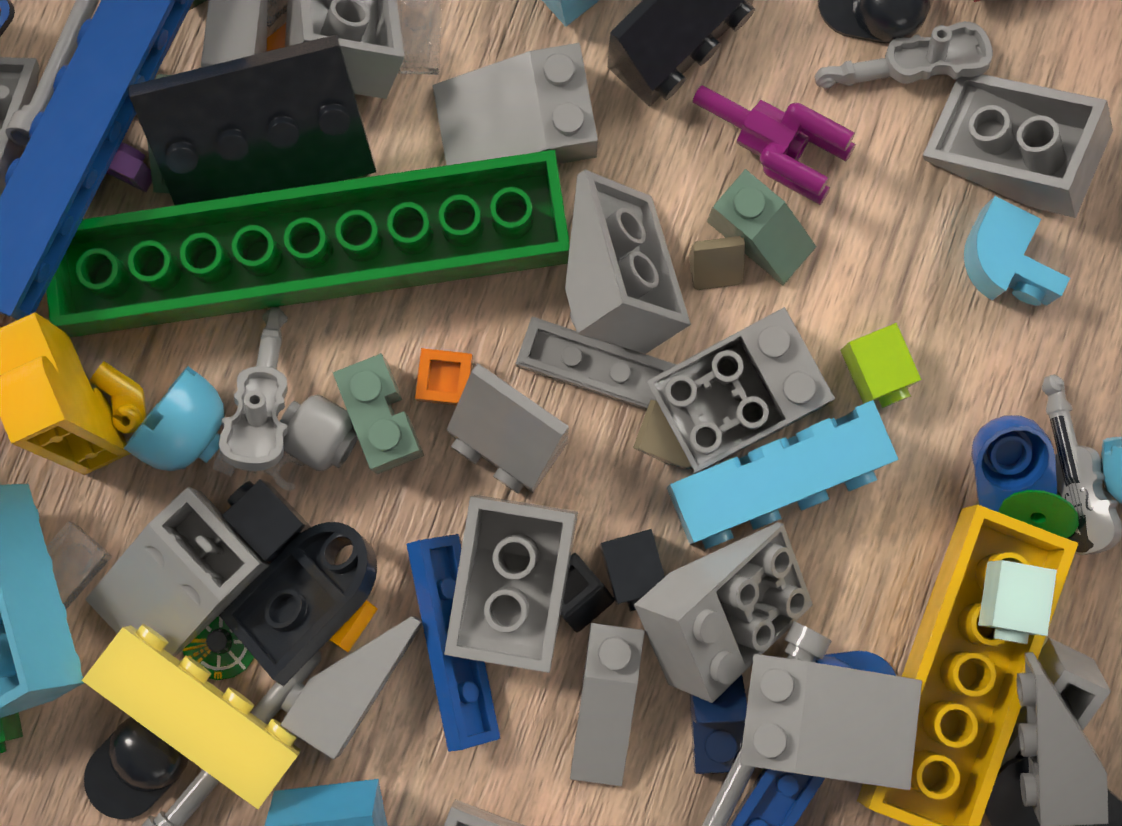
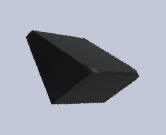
(583, 596)

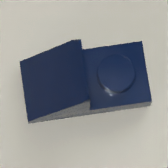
(718, 729)

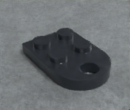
(302, 598)

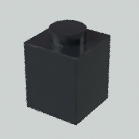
(264, 518)
(632, 566)

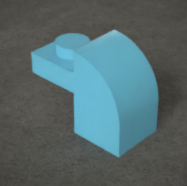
(997, 257)

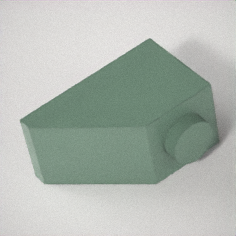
(766, 222)

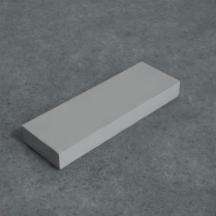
(589, 363)

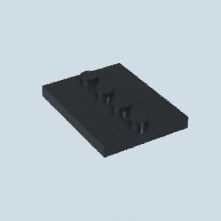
(255, 124)

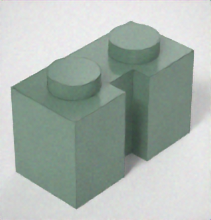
(368, 395)

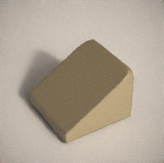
(717, 262)
(659, 440)

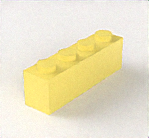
(193, 714)

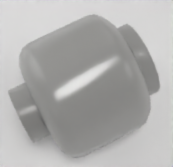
(318, 433)

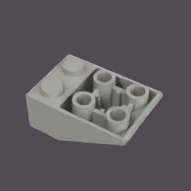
(741, 390)
(178, 573)
(723, 611)

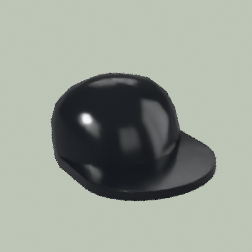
(874, 19)
(131, 771)

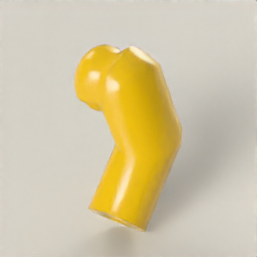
(126, 397)

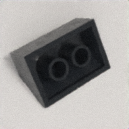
(666, 38)

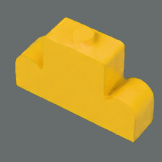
(50, 401)

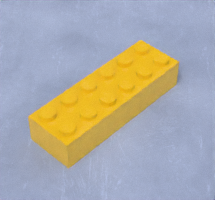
(967, 674)

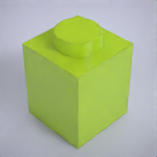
(881, 366)

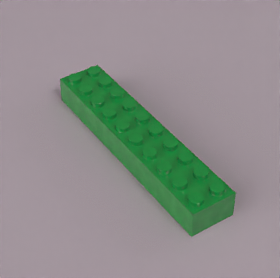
(311, 244)

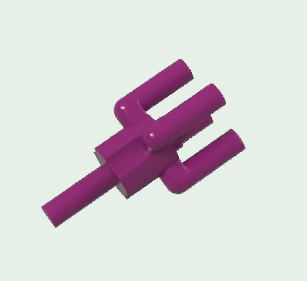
(782, 138)

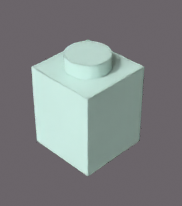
(1017, 600)

